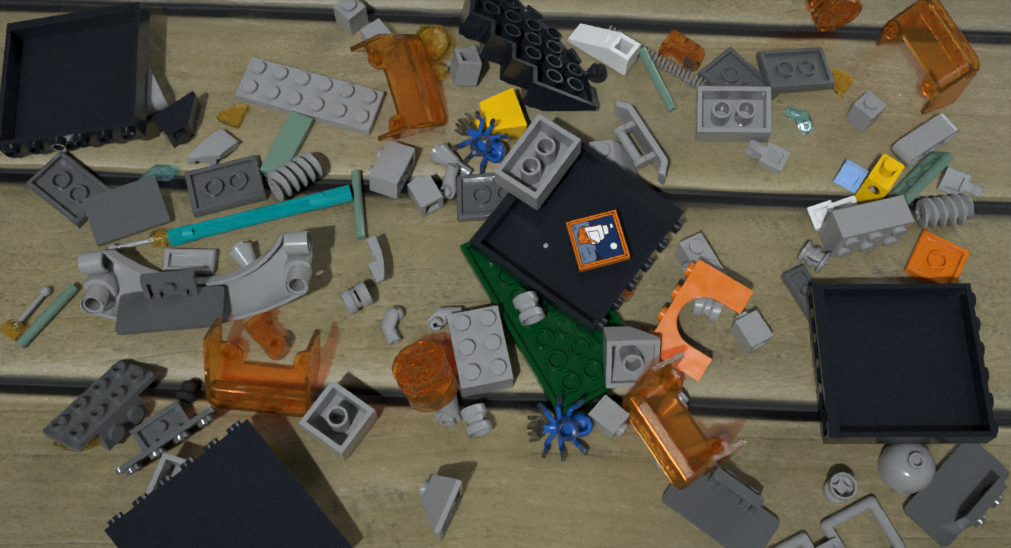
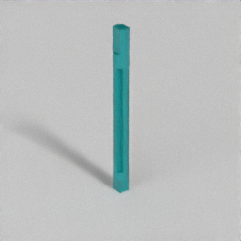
(259, 215)

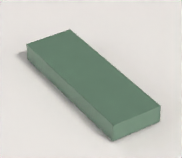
(288, 141)
(922, 175)

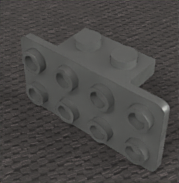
(169, 304)
(104, 410)
(161, 430)
(958, 494)
(724, 510)

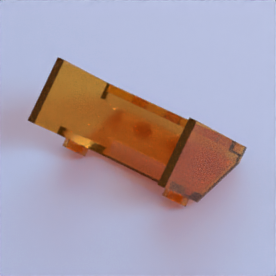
(937, 47)
(409, 81)
(258, 385)
(670, 429)

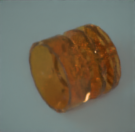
(833, 13)
(425, 376)

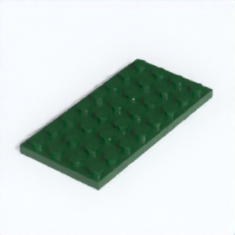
(555, 349)

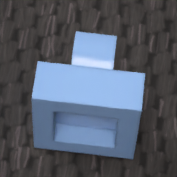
(851, 176)

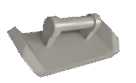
(634, 124)

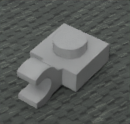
(770, 157)
(957, 181)

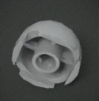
(906, 467)

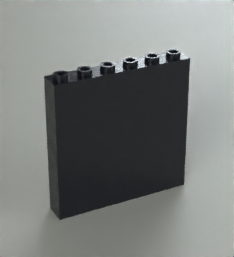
(75, 80)
(592, 185)
(900, 364)
(228, 499)

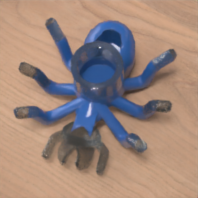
(481, 144)
(566, 427)

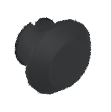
(597, 73)
(187, 392)

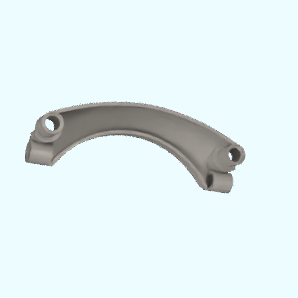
(248, 291)

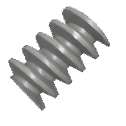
(292, 174)
(944, 210)

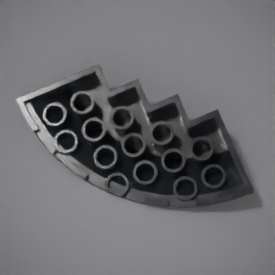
(528, 54)

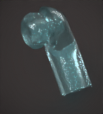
(802, 119)
(161, 172)

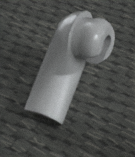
(449, 185)
(439, 317)
(388, 324)

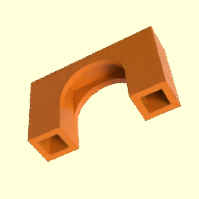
(701, 282)

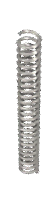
(669, 69)

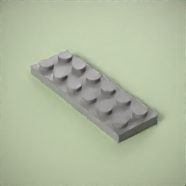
(311, 95)

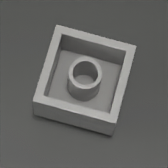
(338, 420)

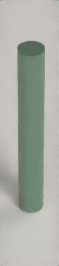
(657, 80)
(358, 205)
(47, 315)

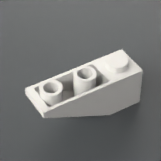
(606, 46)

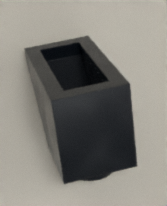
(179, 119)

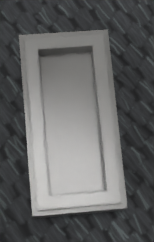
(201, 260)

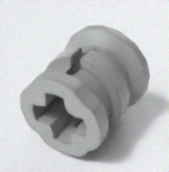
(814, 256)

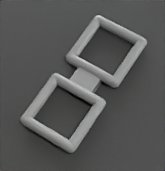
(830, 523)

